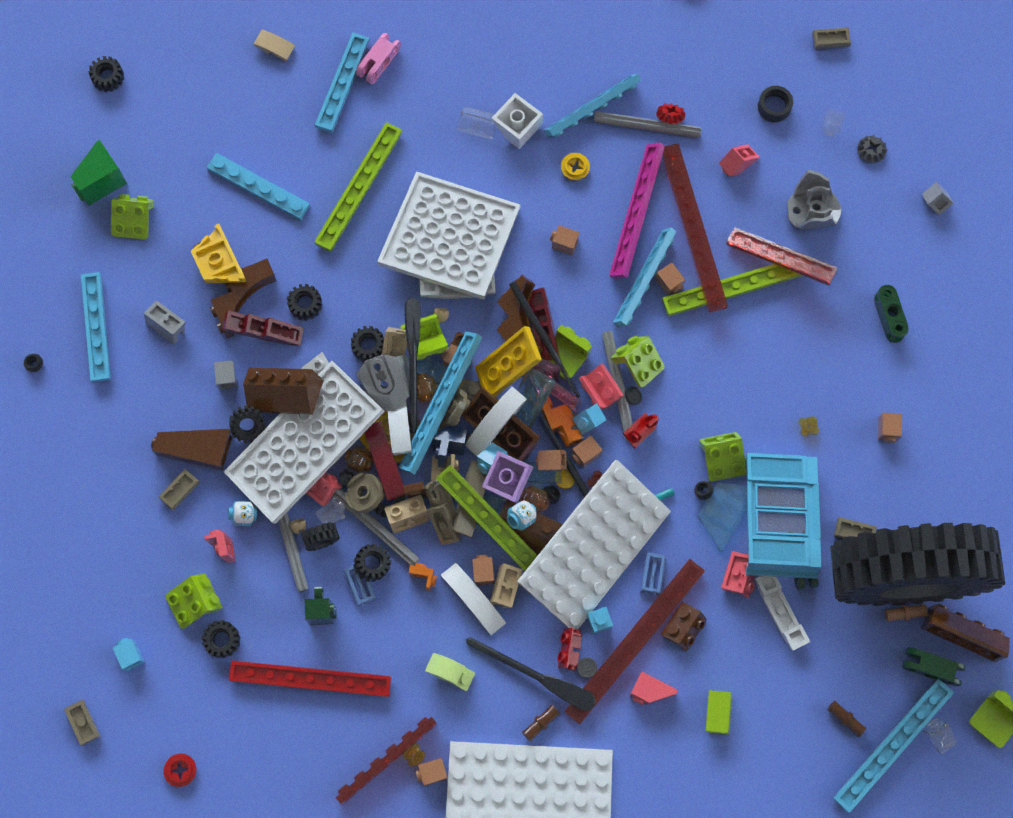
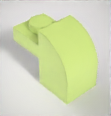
(450, 671)

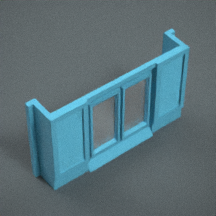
(783, 516)

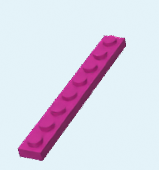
(636, 211)

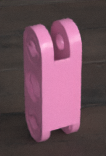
(378, 58)

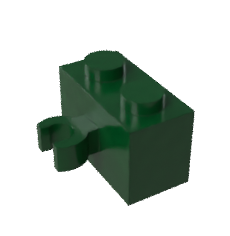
(320, 609)

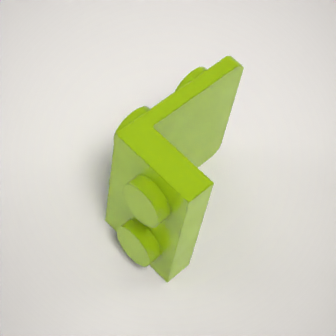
(130, 216)
(431, 337)
(572, 350)
(640, 358)
(193, 600)
(995, 718)

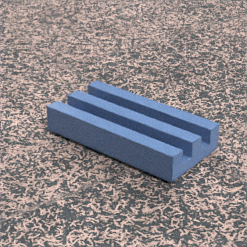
(643, 586)
(366, 599)

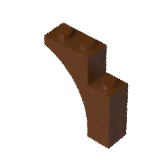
(256, 277)
(517, 316)

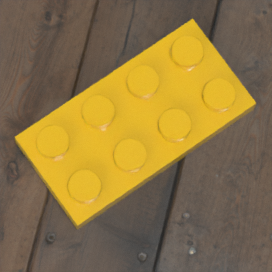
(508, 362)

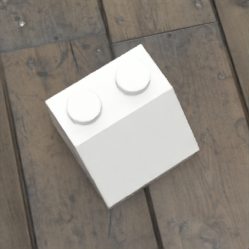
(517, 120)

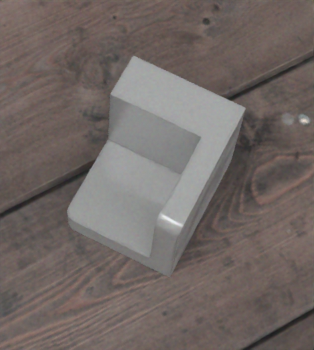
(937, 198)
(225, 375)

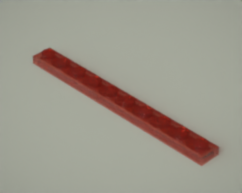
(694, 228)
(639, 636)

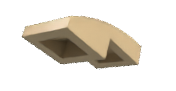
(274, 44)

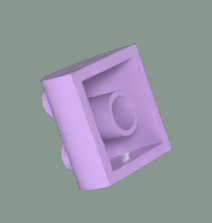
(507, 476)

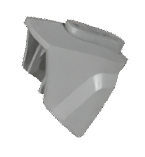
(813, 202)
(394, 372)

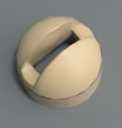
(442, 314)
(297, 525)

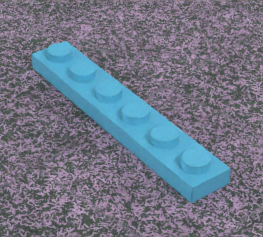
(342, 83)
(598, 102)
(258, 186)
(642, 281)
(95, 327)

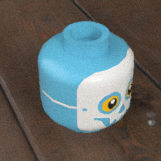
(242, 513)
(521, 515)

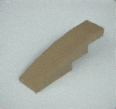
(464, 522)

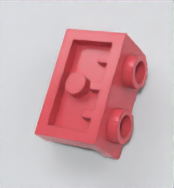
(601, 387)
(324, 489)
(223, 545)
(735, 576)

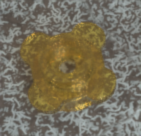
(812, 421)
(417, 758)

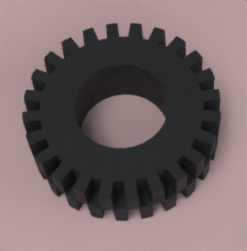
(917, 564)

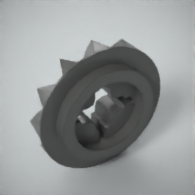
(870, 155)

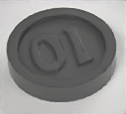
(587, 667)

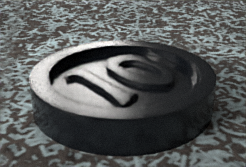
(633, 395)

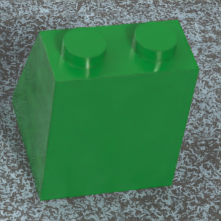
(96, 175)

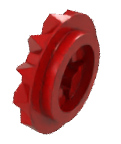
(675, 116)
(173, 763)

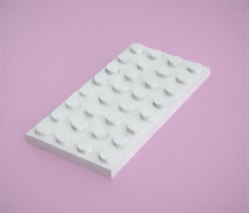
(303, 447)
(594, 546)
(528, 781)

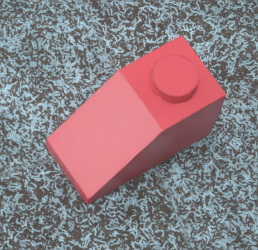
(738, 160)
(650, 690)

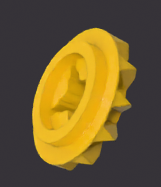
(571, 160)

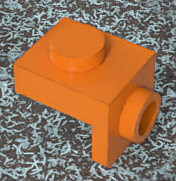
(421, 571)

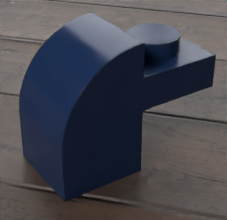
(451, 441)

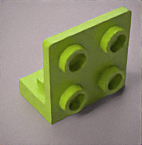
(724, 456)

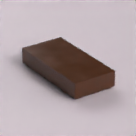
(415, 489)

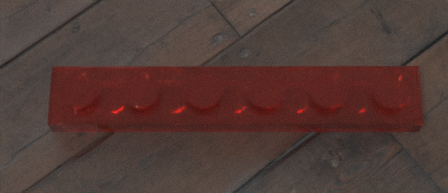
(782, 256)
(379, 765)

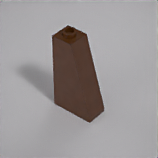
(196, 447)

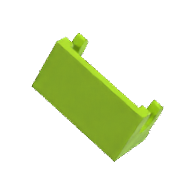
(719, 712)

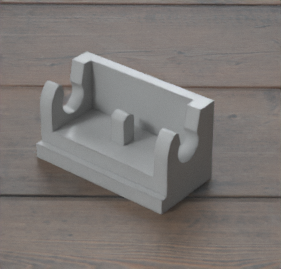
(164, 321)

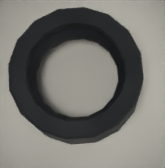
(780, 92)

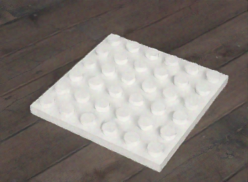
(449, 235)

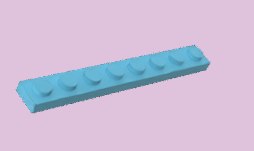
(440, 402)
(893, 745)

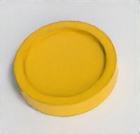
(566, 480)

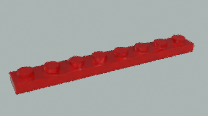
(310, 678)

